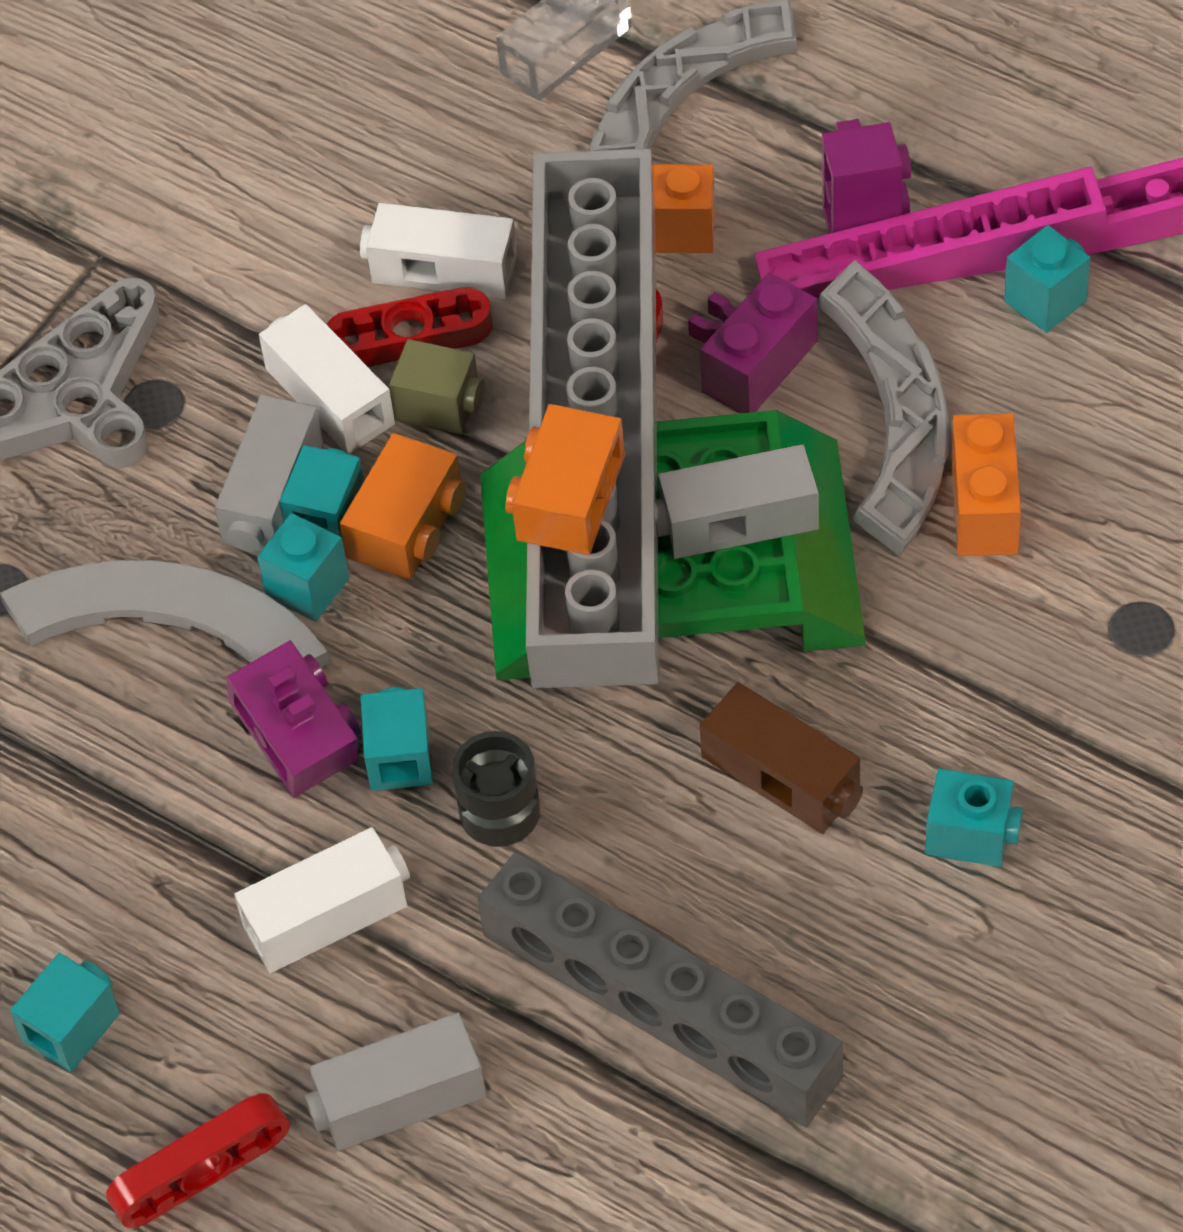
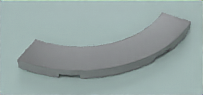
(687, 63)
(911, 404)
(160, 595)

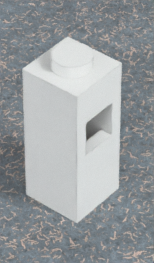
(440, 249)
(329, 375)
(323, 899)

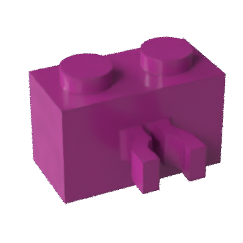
(863, 175)
(754, 343)
(294, 717)

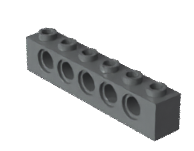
(662, 988)

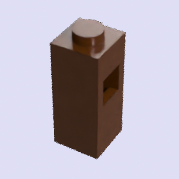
(781, 758)

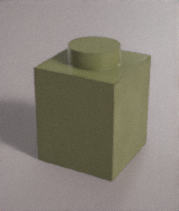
(435, 386)

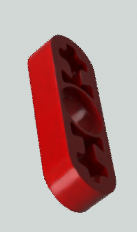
(421, 308)
(197, 1160)

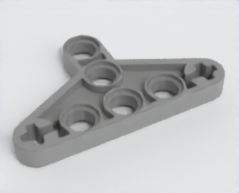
(93, 372)

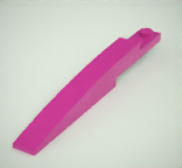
(983, 230)

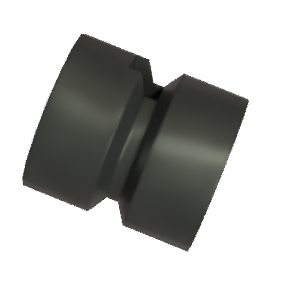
(496, 788)

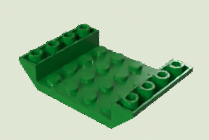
(750, 586)

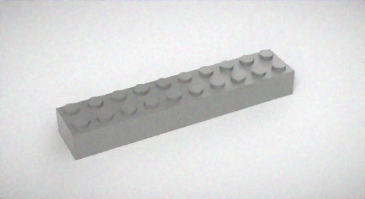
(596, 353)

